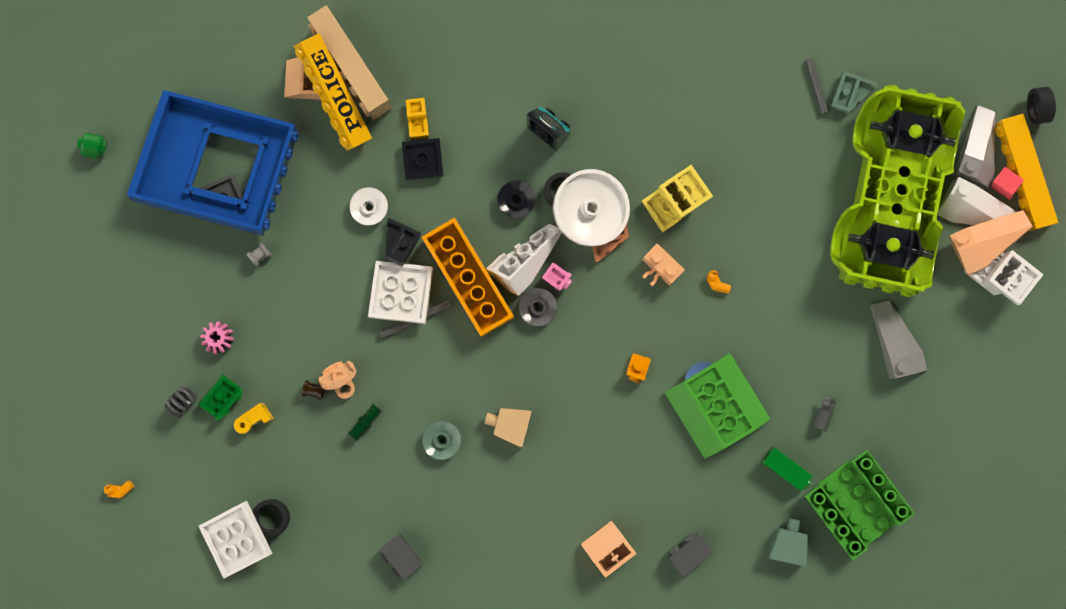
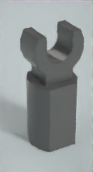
(824, 414)

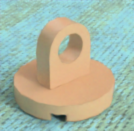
(337, 376)

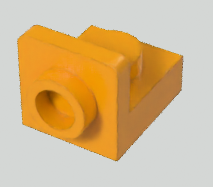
(637, 368)

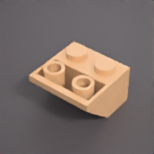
(297, 83)
(608, 549)

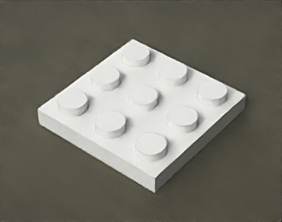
(400, 292)
(235, 539)

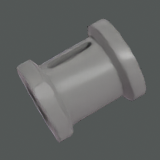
(259, 254)

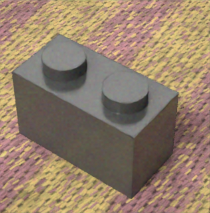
(689, 554)
(401, 556)

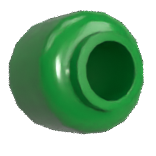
(92, 145)

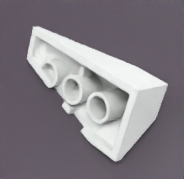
(970, 204)
(521, 265)

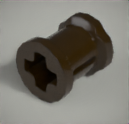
(312, 390)

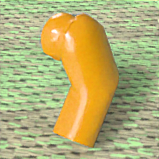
(715, 283)
(118, 491)

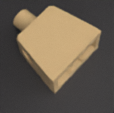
(510, 424)

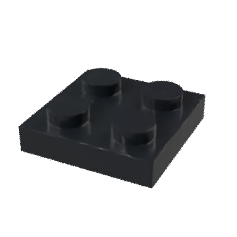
(422, 159)

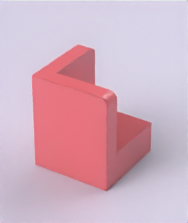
(1006, 183)

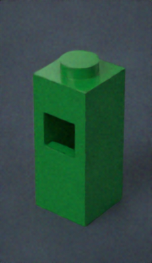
(787, 469)

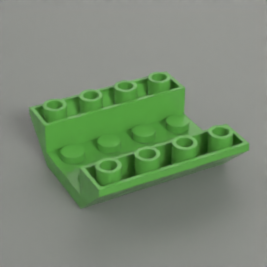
(717, 406)
(858, 503)

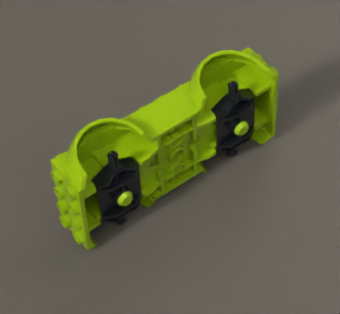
(869, 239)

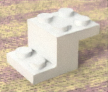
(1009, 276)

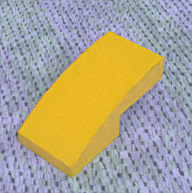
(417, 119)

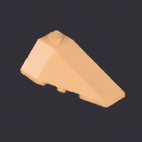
(983, 242)

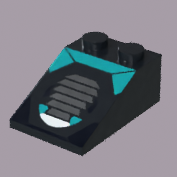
(547, 127)

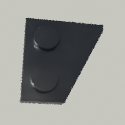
(400, 241)

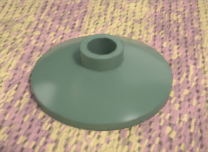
(431, 440)

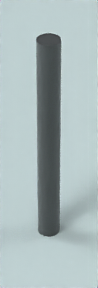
(402, 325)

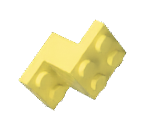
(677, 198)

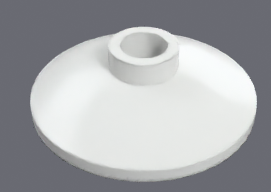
(365, 197)

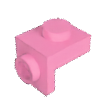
(557, 277)

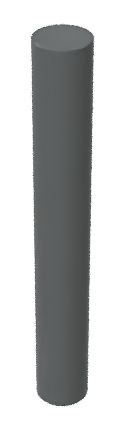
(816, 86)

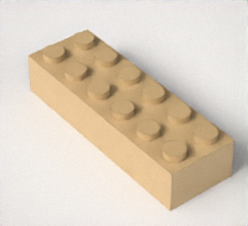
(351, 66)

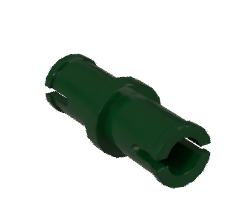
(364, 422)

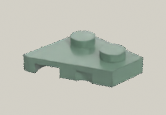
(851, 91)

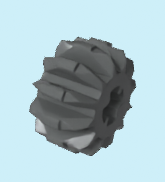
(180, 401)

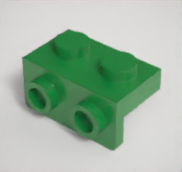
(221, 397)

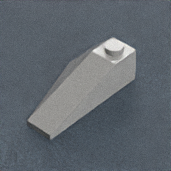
(977, 153)
(898, 345)

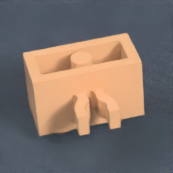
(662, 265)

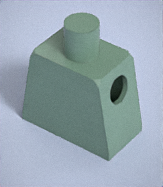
(789, 544)

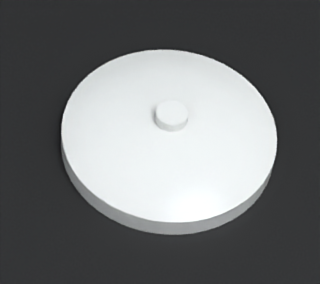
(591, 207)

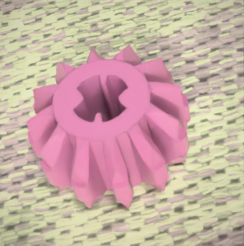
(217, 329)

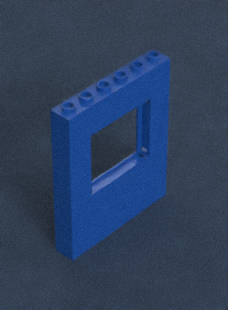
(176, 149)

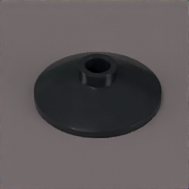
(509, 192)

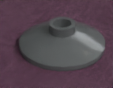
(543, 298)

